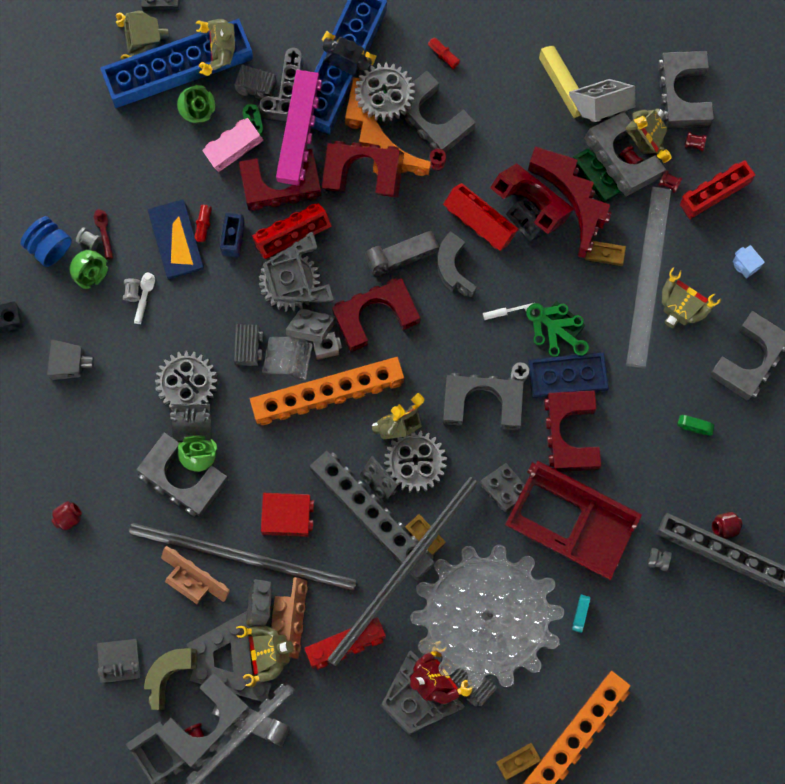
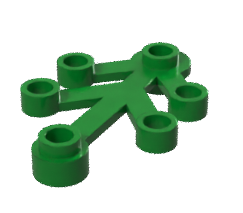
(554, 327)

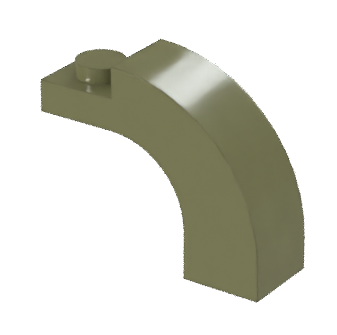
(163, 669)

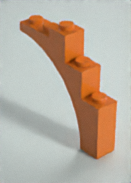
(373, 134)

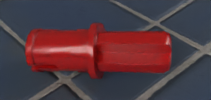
(443, 53)
(203, 223)

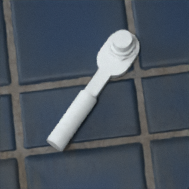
(147, 285)
(501, 312)

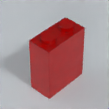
(286, 514)

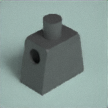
(67, 360)

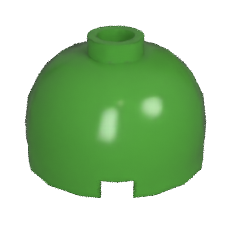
(196, 104)
(88, 268)
(197, 453)

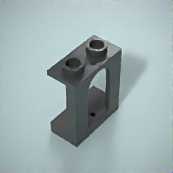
(154, 776)

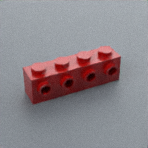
(717, 189)
(480, 217)
(292, 229)
(320, 651)

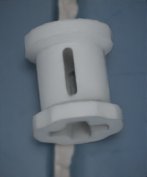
(88, 239)
(131, 290)
(523, 368)

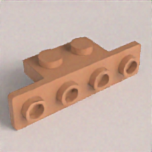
(190, 579)
(289, 613)

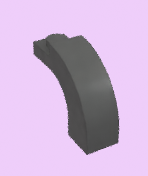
(447, 254)

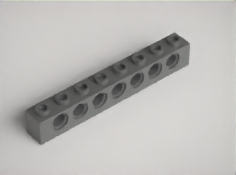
(373, 525)
(722, 551)

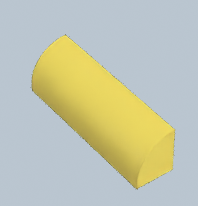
(560, 76)

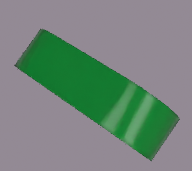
(257, 119)
(696, 425)

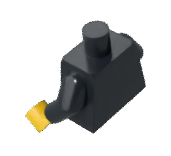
(346, 54)

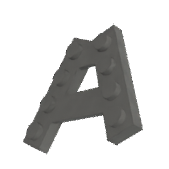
(241, 658)

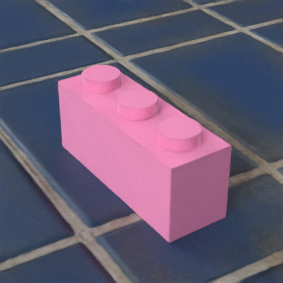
(232, 144)

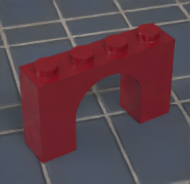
(341, 156)
(519, 181)
(260, 195)
(392, 295)
(563, 456)

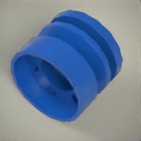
(46, 241)

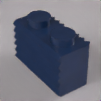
(232, 235)

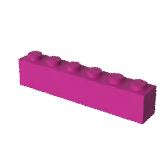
(298, 127)

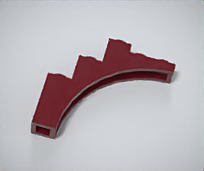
(562, 173)

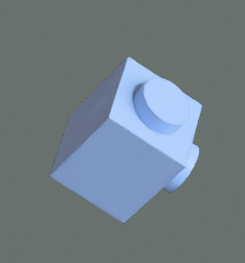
(747, 261)

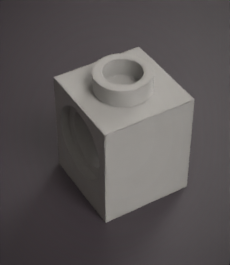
(321, 352)

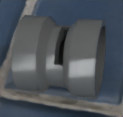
(659, 559)

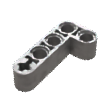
(286, 85)
(400, 254)
(269, 729)

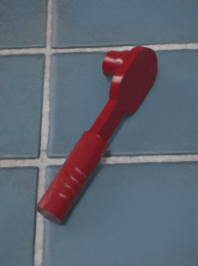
(101, 222)

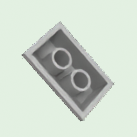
(603, 99)

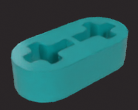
(581, 613)

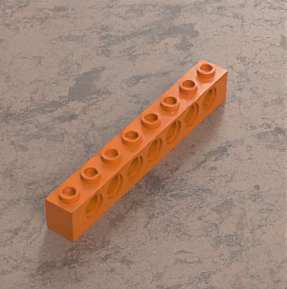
(334, 382)
(610, 683)

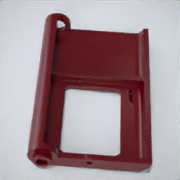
(598, 532)

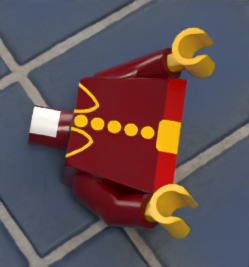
(432, 684)

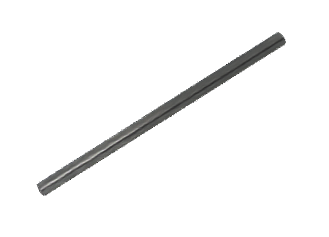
(242, 556)
(402, 572)

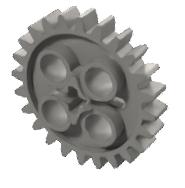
(388, 107)
(311, 278)
(199, 370)
(416, 478)

